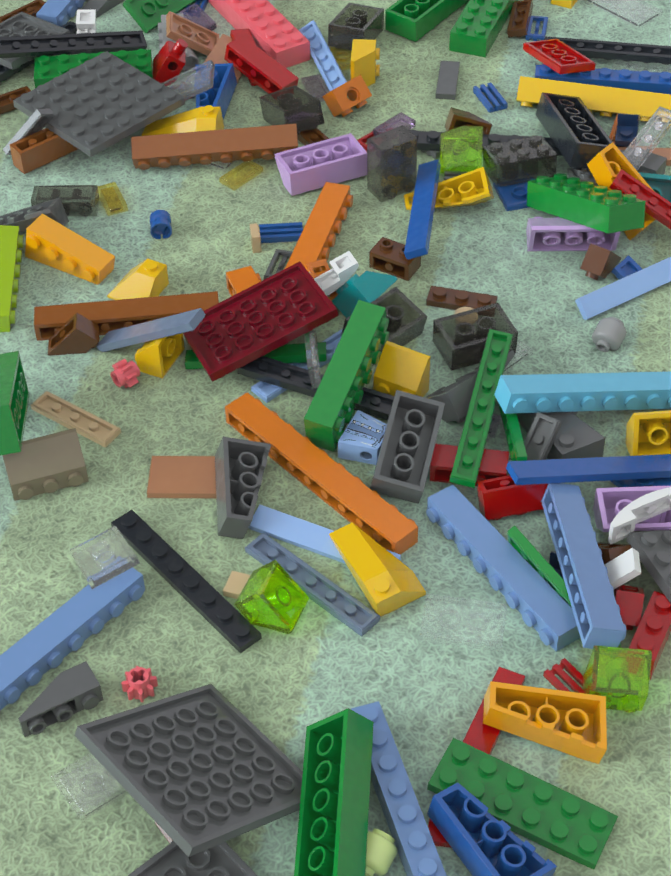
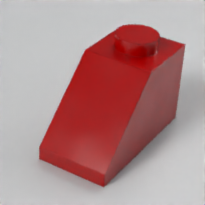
(631, 604)

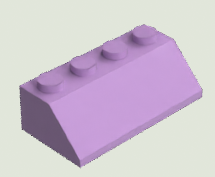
(321, 162)
(565, 235)
(611, 501)

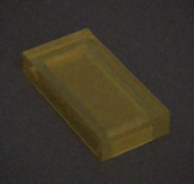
(241, 175)
(112, 199)

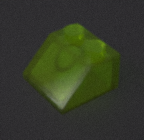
(461, 149)
(272, 599)
(619, 676)

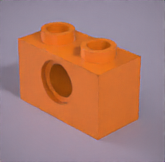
(356, 91)

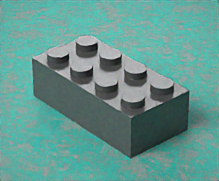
(407, 447)

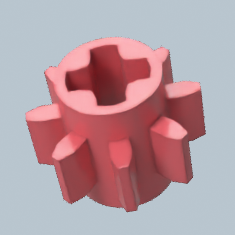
(125, 373)
(139, 683)

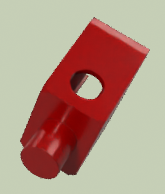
(169, 60)

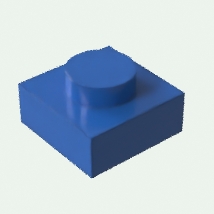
(626, 268)

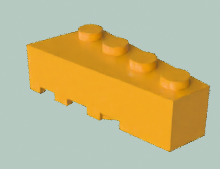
(606, 167)
(67, 251)
(549, 717)

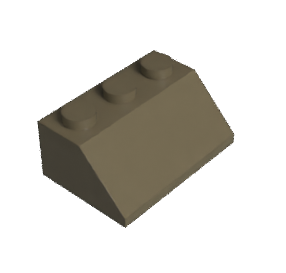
(46, 465)

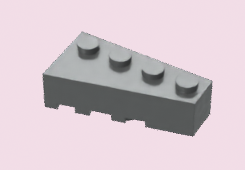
(573, 439)
(238, 481)

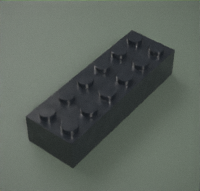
(572, 128)

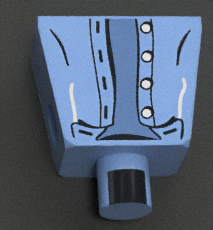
(362, 439)

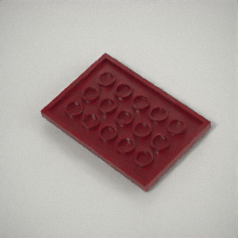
(259, 320)

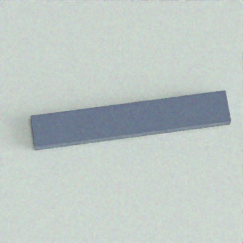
(151, 330)
(315, 585)

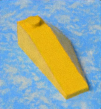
(194, 120)

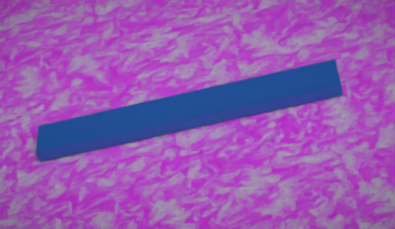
(422, 210)
(589, 469)

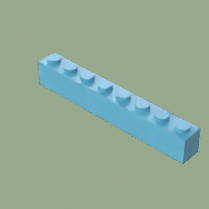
(584, 392)

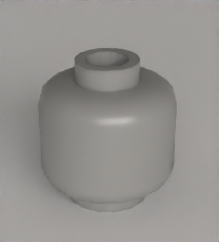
(609, 334)

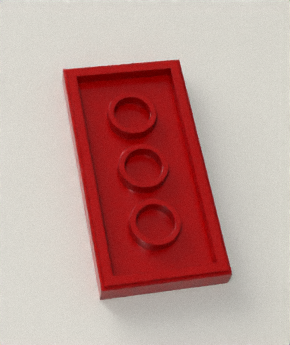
(558, 56)

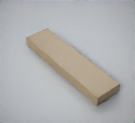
(75, 417)

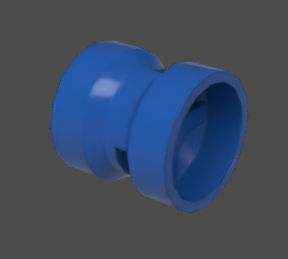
(160, 224)

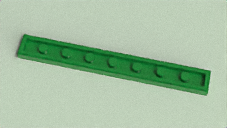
(480, 409)

